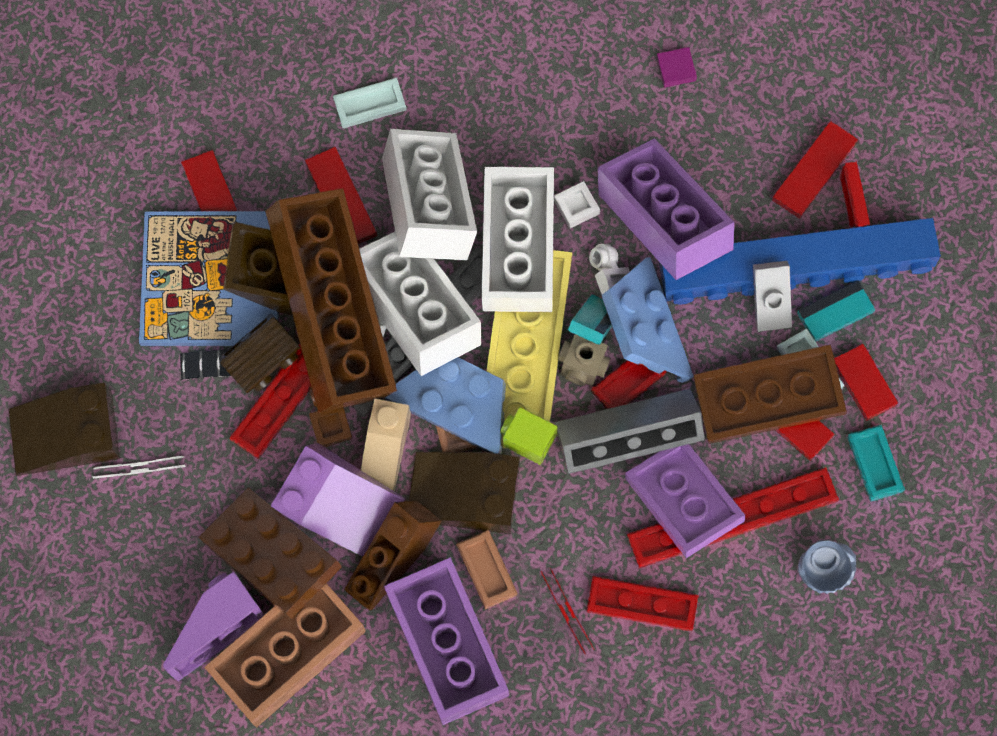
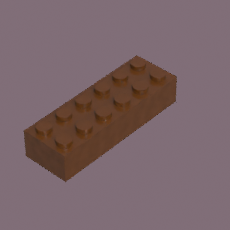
(330, 300)

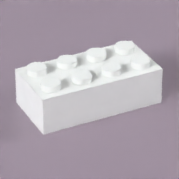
(428, 195)
(518, 239)
(419, 306)

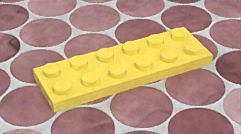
(528, 347)

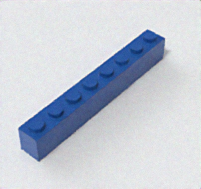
(814, 259)

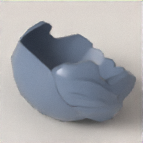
(827, 566)

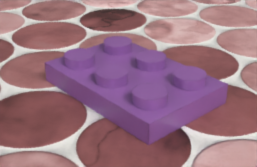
(685, 498)

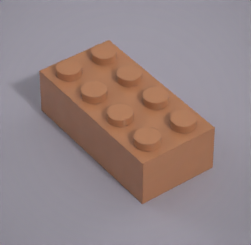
(284, 654)

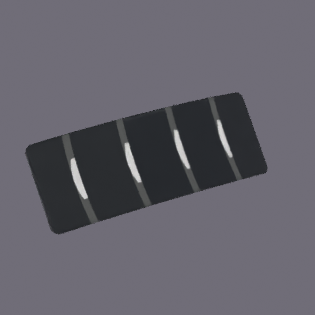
(202, 364)

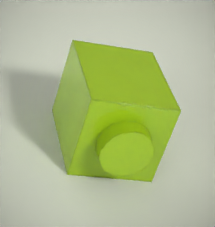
(528, 435)

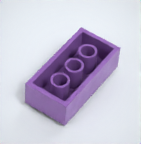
(665, 208)
(446, 641)

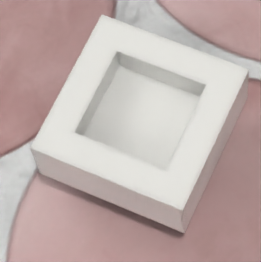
(576, 204)

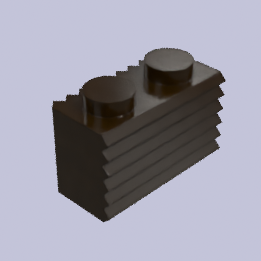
(259, 354)

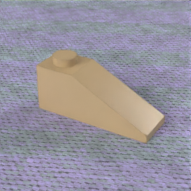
(386, 441)

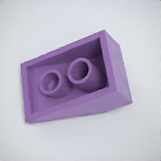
(335, 499)
(215, 623)

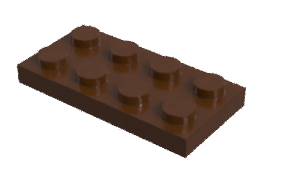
(770, 394)
(270, 552)

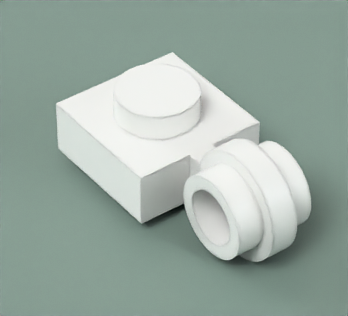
(605, 259)

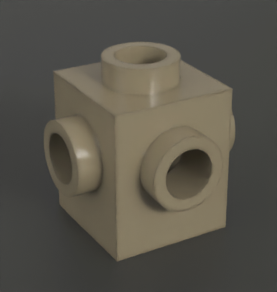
(581, 370)

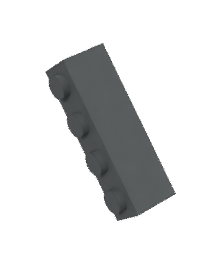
(629, 431)

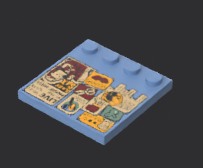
(185, 280)

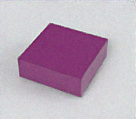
(676, 67)

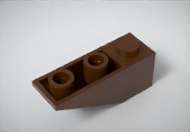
(392, 551)

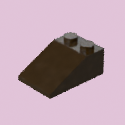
(255, 269)
(64, 430)
(467, 488)

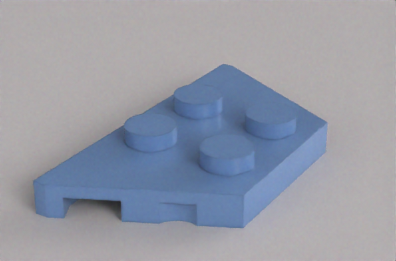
(645, 322)
(458, 401)

